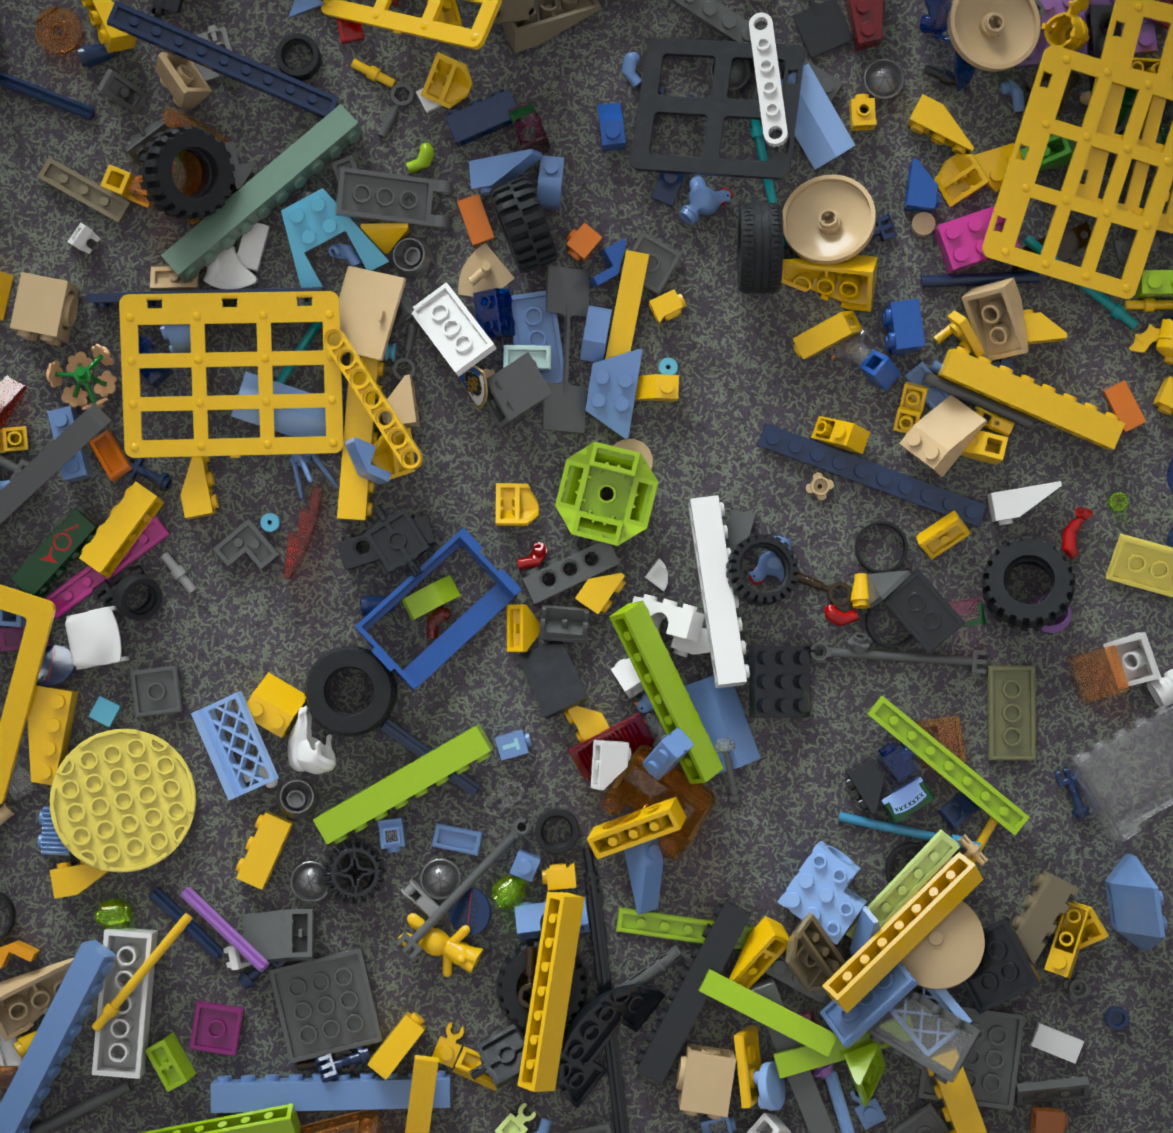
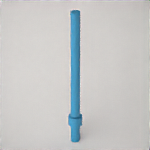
(893, 828)

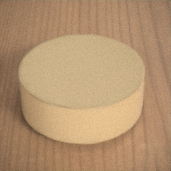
(923, 224)

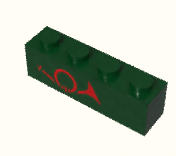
(55, 554)

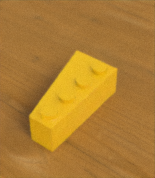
(49, 730)

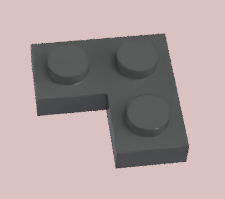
(248, 540)

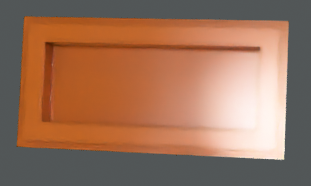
(475, 220)
(1124, 405)
(110, 455)

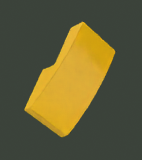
(910, 407)
(13, 439)

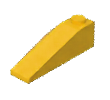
(847, 281)

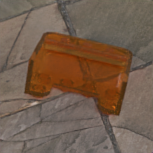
(642, 790)

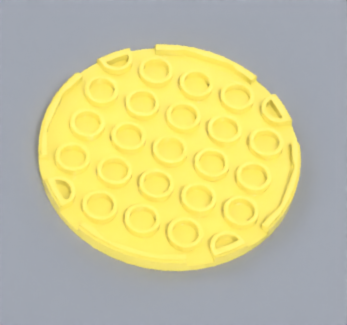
(122, 800)

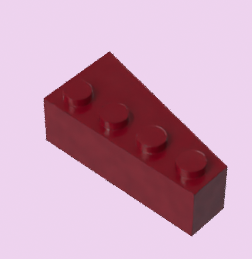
(865, 22)

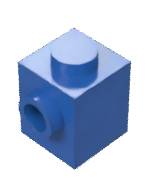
(880, 370)

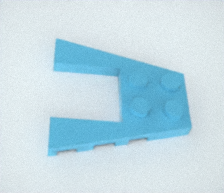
(314, 222)

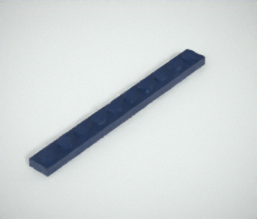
(221, 60)
(103, 300)
(870, 474)

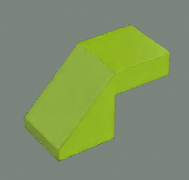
(431, 597)

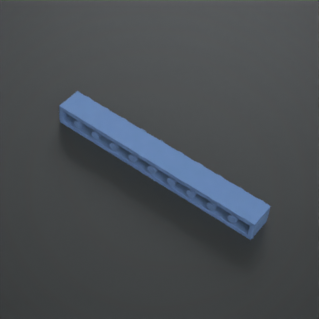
(55, 1036)
(311, 1094)

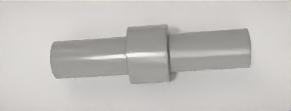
(178, 572)

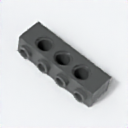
(541, 592)

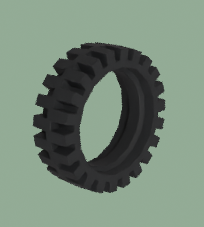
(782, 552)

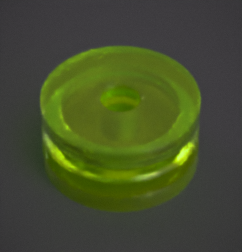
(1123, 501)

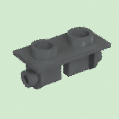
(136, 145)

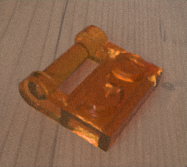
(948, 734)

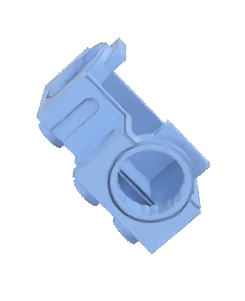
(824, 891)

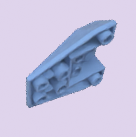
(1135, 904)

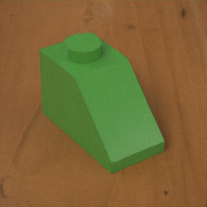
(1057, 153)

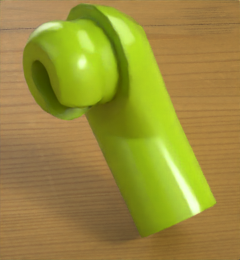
(424, 158)

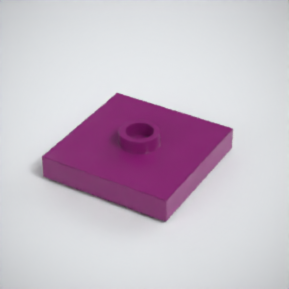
(216, 1028)

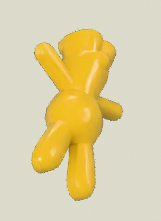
(438, 943)

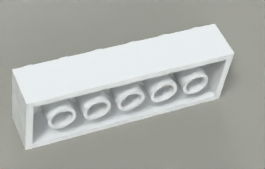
(123, 1039)

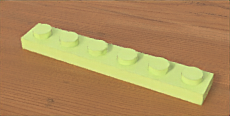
(910, 879)

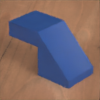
(612, 256)

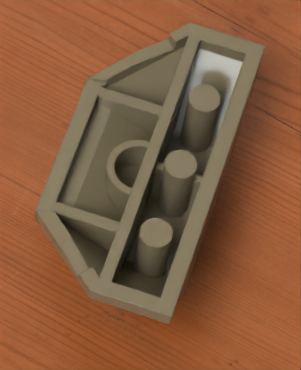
(812, 954)

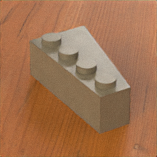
(1041, 911)

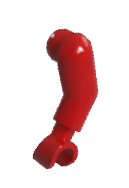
(1071, 530)

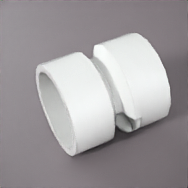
(1162, 689)

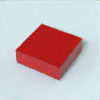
(349, 31)

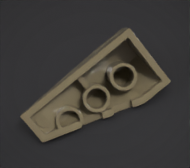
(546, 21)

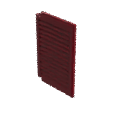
(631, 730)

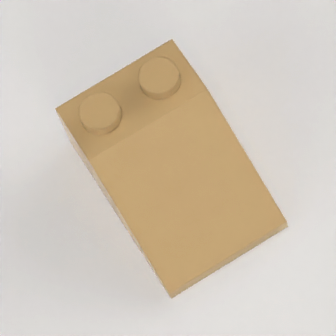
(997, 318)
(943, 434)

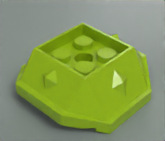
(581, 499)

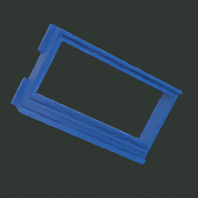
(458, 632)

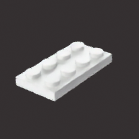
(452, 329)

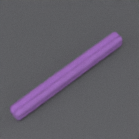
(224, 929)

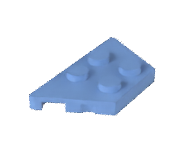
(614, 390)

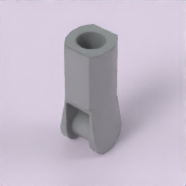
(424, 902)

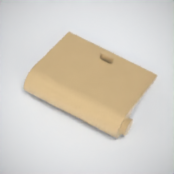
(369, 309)

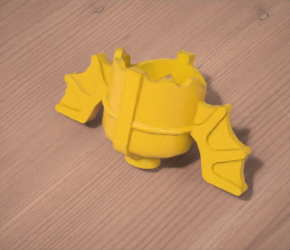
(1068, 28)
(1162, 336)

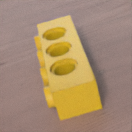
(636, 828)

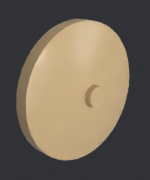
(994, 32)
(829, 219)
(949, 951)

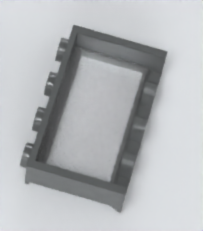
(927, 1035)

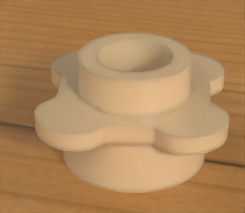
(826, 485)

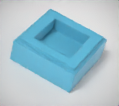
(105, 711)

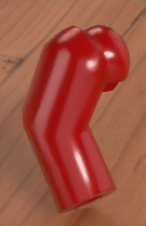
(535, 558)
(839, 618)

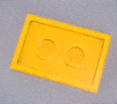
(748, 1061)

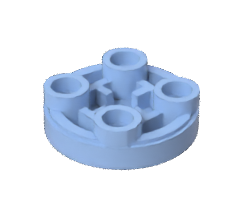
(770, 1087)

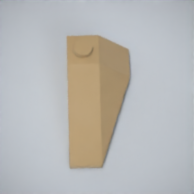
(28, 997)

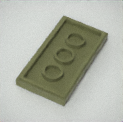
(1011, 713)

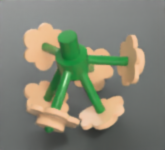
(81, 368)

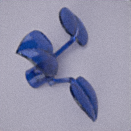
(936, 23)

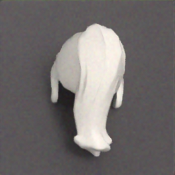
(307, 752)

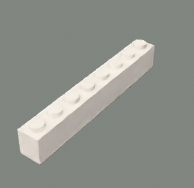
(717, 595)

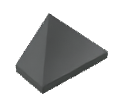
(882, 584)

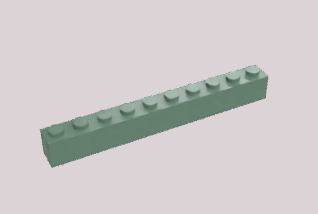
(263, 193)

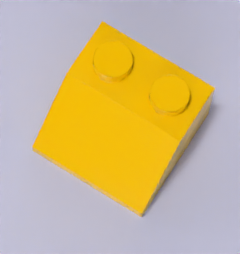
(275, 705)

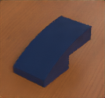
(957, 810)

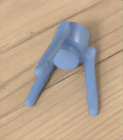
(303, 460)

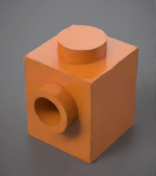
(582, 242)

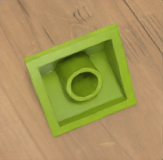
(865, 1069)

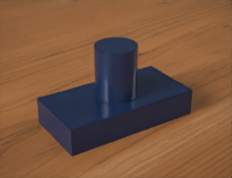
(667, 188)

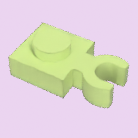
(515, 1124)

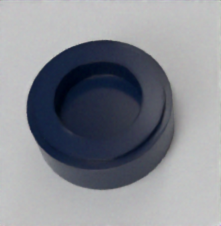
(1116, 1018)

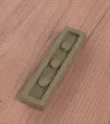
(84, 190)

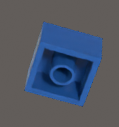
(903, 327)

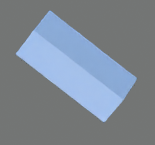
(817, 123)
(291, 421)

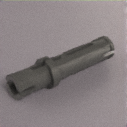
(656, 967)

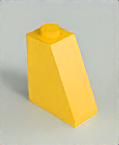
(827, 334)
(397, 1044)

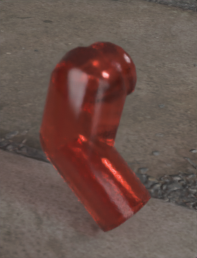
(434, 619)

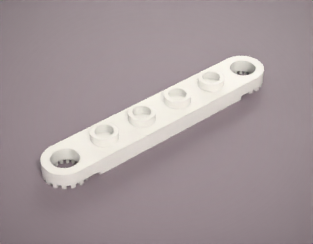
(768, 79)

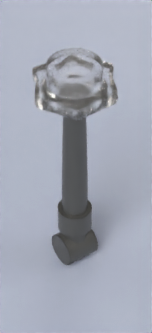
(725, 746)

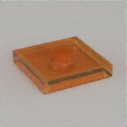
(1099, 673)

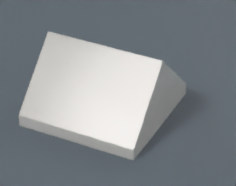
(1136, 658)

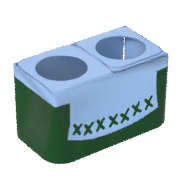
(907, 799)

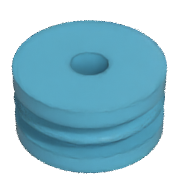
(390, 352)
(668, 362)
(265, 522)

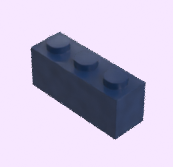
(481, 117)

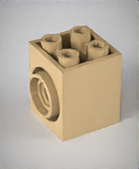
(44, 309)
(705, 1080)

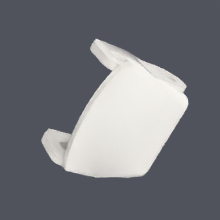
(94, 638)

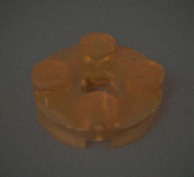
(45, 29)

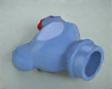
(703, 200)
(769, 565)

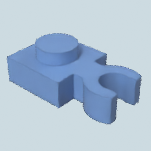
(868, 1115)

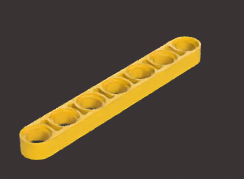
(364, 390)

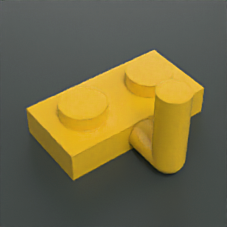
(962, 329)

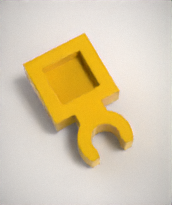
(447, 1048)

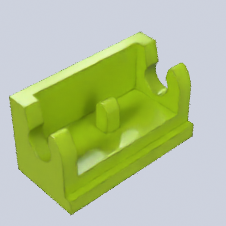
(170, 1062)

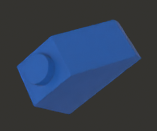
(611, 127)
(921, 189)

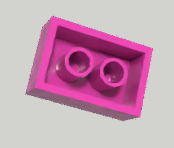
(963, 238)

